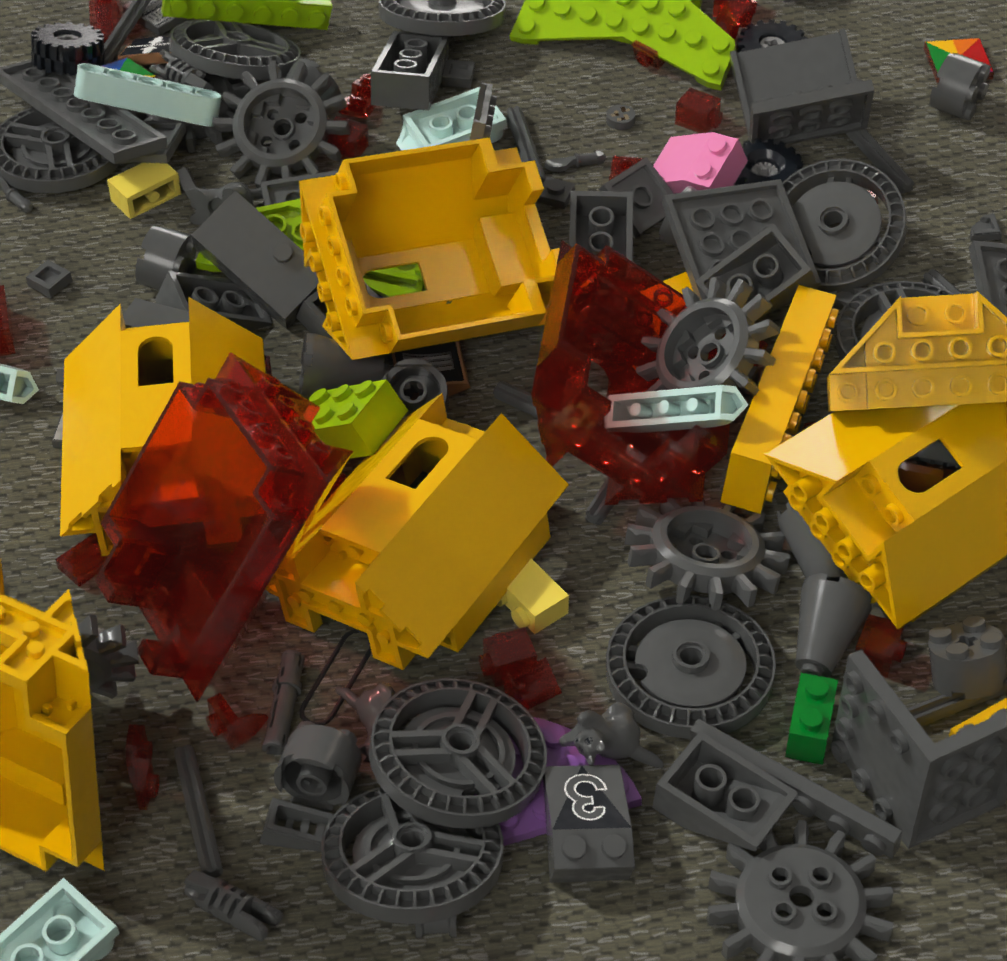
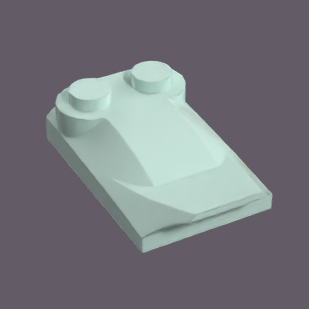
(446, 123)
(59, 928)

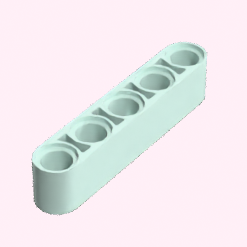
(147, 94)

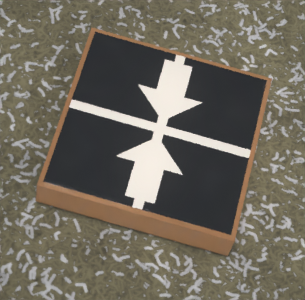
(146, 50)

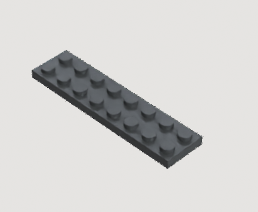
(102, 127)

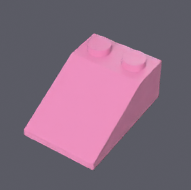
(701, 161)

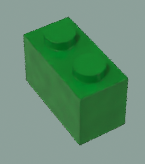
(811, 718)

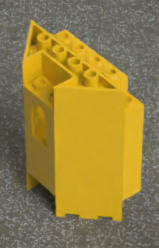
(452, 211)
(926, 356)
(115, 407)
(891, 540)
(429, 558)
(46, 738)

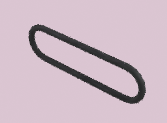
(322, 674)

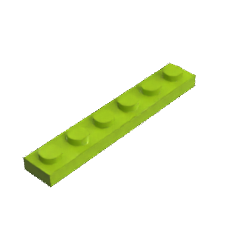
(288, 13)

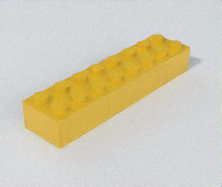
(780, 398)

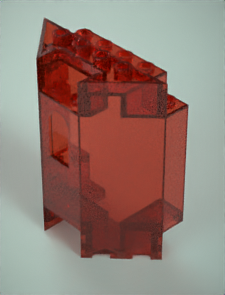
(600, 315)
(214, 515)

